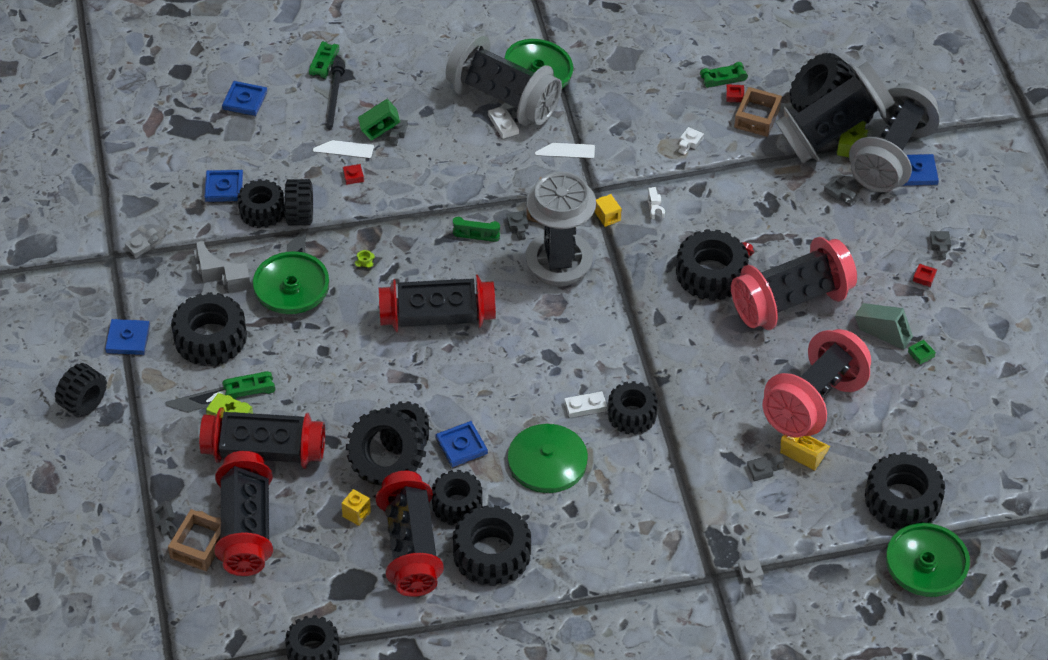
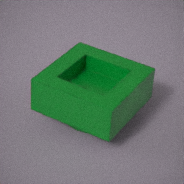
(921, 352)

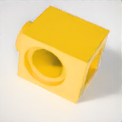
(608, 210)
(356, 507)

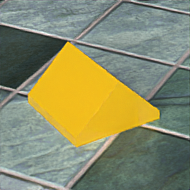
(804, 450)

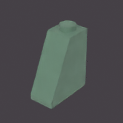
(885, 323)

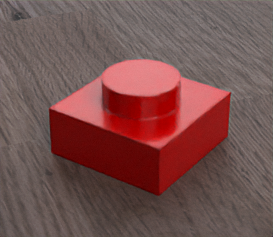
(734, 93)
(353, 174)
(924, 275)

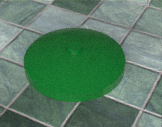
(538, 53)
(291, 282)
(547, 458)
(927, 560)

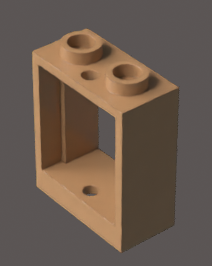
(761, 125)
(189, 555)

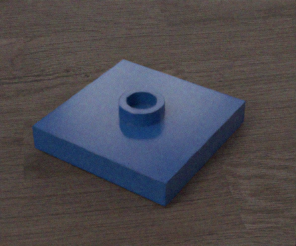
(244, 98)
(923, 170)
(223, 185)
(127, 336)
(461, 444)

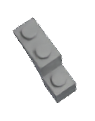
(211, 268)

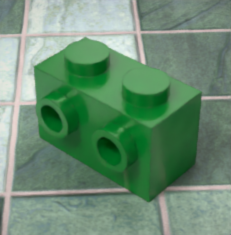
(379, 119)

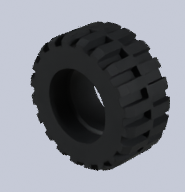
(818, 79)
(715, 247)
(212, 347)
(363, 434)
(910, 471)
(491, 567)

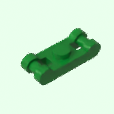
(324, 58)
(723, 75)
(476, 230)
(249, 384)

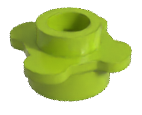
(365, 259)

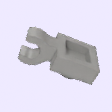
(139, 245)
(752, 573)

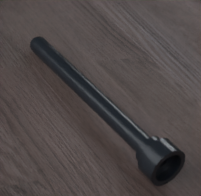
(337, 70)

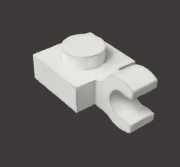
(690, 138)
(654, 201)

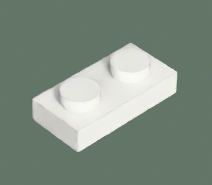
(503, 122)
(585, 404)

